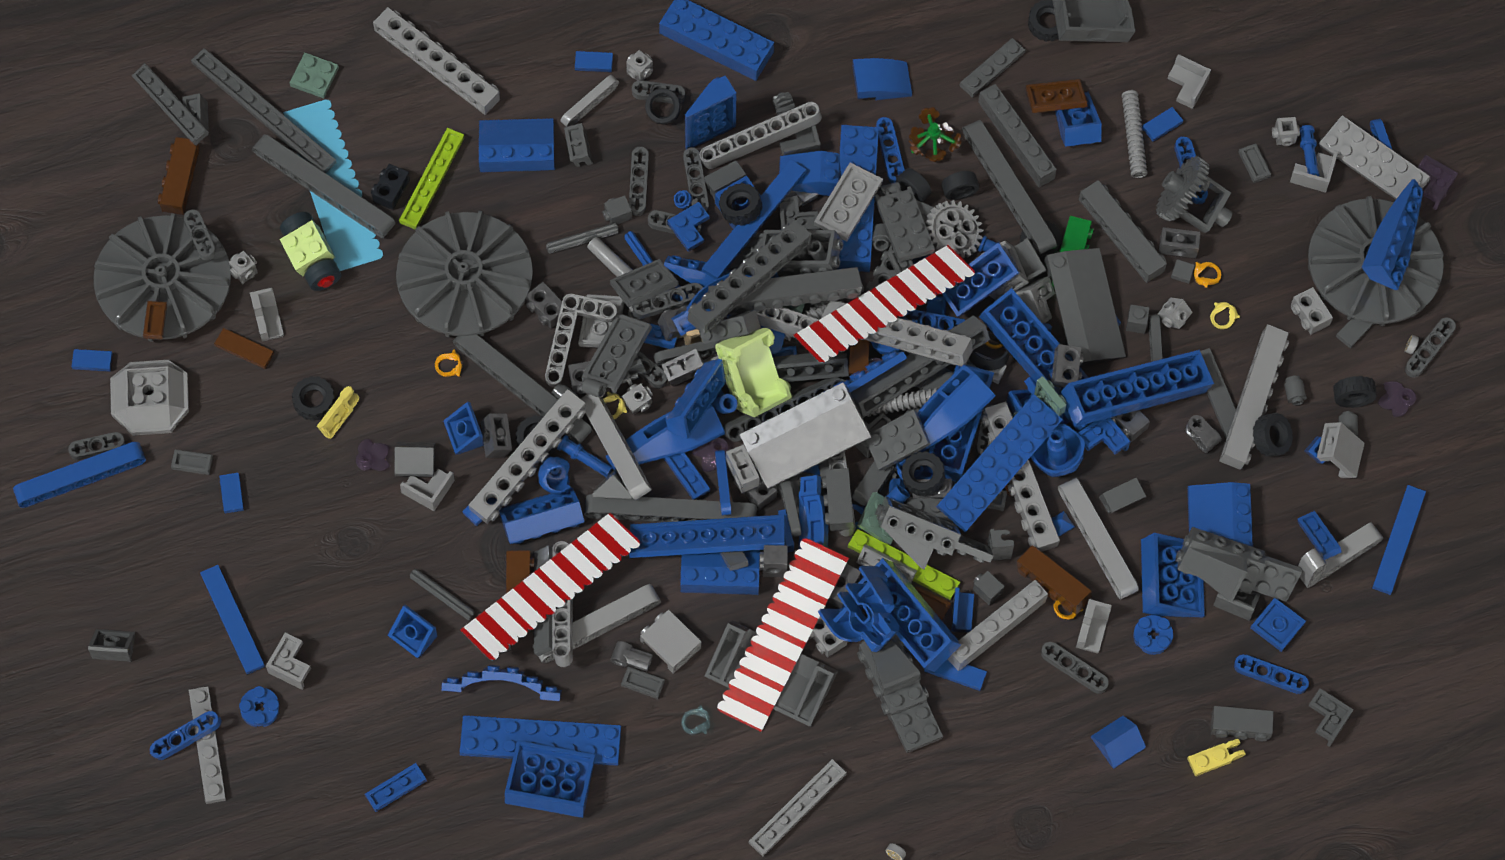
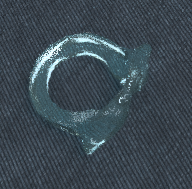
(702, 727)

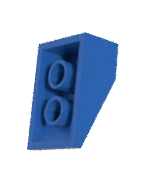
(1079, 124)
(820, 174)

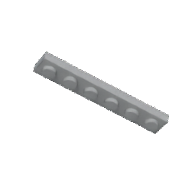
(207, 749)
(797, 808)

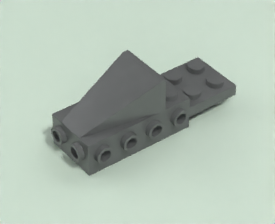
(818, 256)
(922, 532)
(1235, 566)
(901, 693)

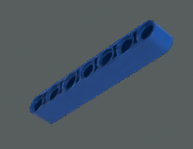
(79, 474)

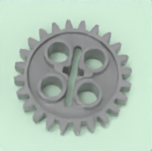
(954, 229)

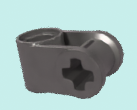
(1202, 434)

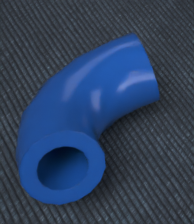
(724, 403)

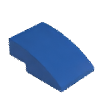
(881, 78)

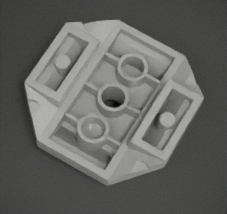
(154, 412)

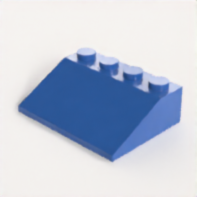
(711, 113)
(516, 145)
(1222, 510)
(711, 575)
(1163, 586)
(549, 779)

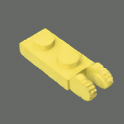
(338, 412)
(1214, 757)

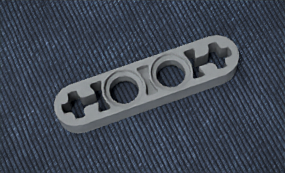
(589, 101)

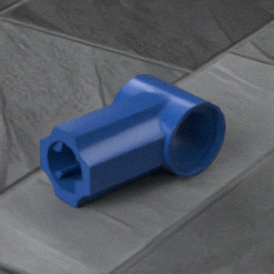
(898, 490)

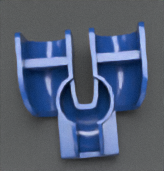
(875, 597)

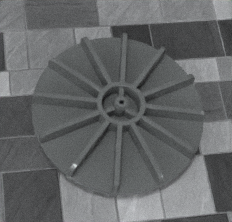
(1338, 256)
(160, 264)
(464, 274)

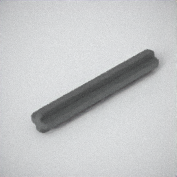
(582, 238)
(442, 594)

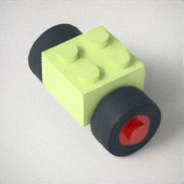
(309, 251)

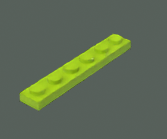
(431, 178)
(928, 577)

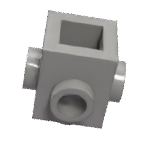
(639, 65)
(1286, 131)
(243, 267)
(1174, 313)
(634, 404)

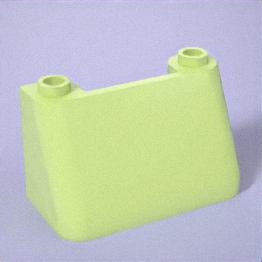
(752, 372)

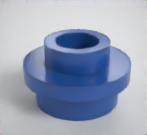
(678, 198)

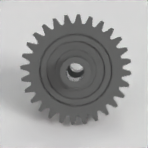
(1182, 186)

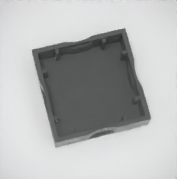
(1094, 20)

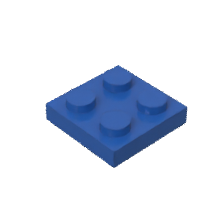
(1278, 624)

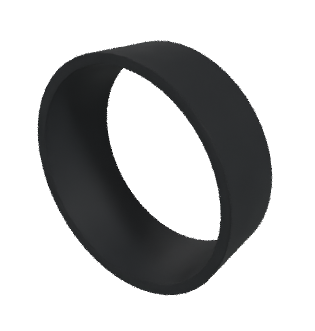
(989, 364)

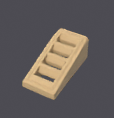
(692, 337)

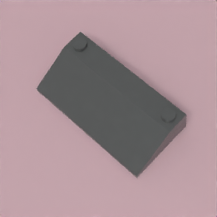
(1086, 304)
(804, 688)

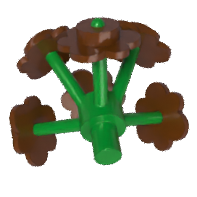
(935, 132)

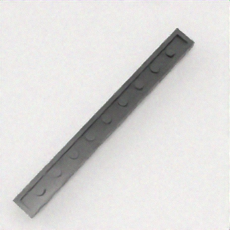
(263, 111)

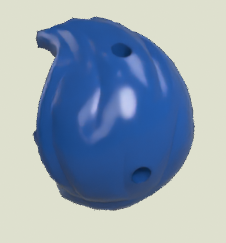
(554, 475)

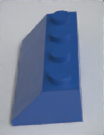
(991, 272)
(696, 398)
(541, 516)

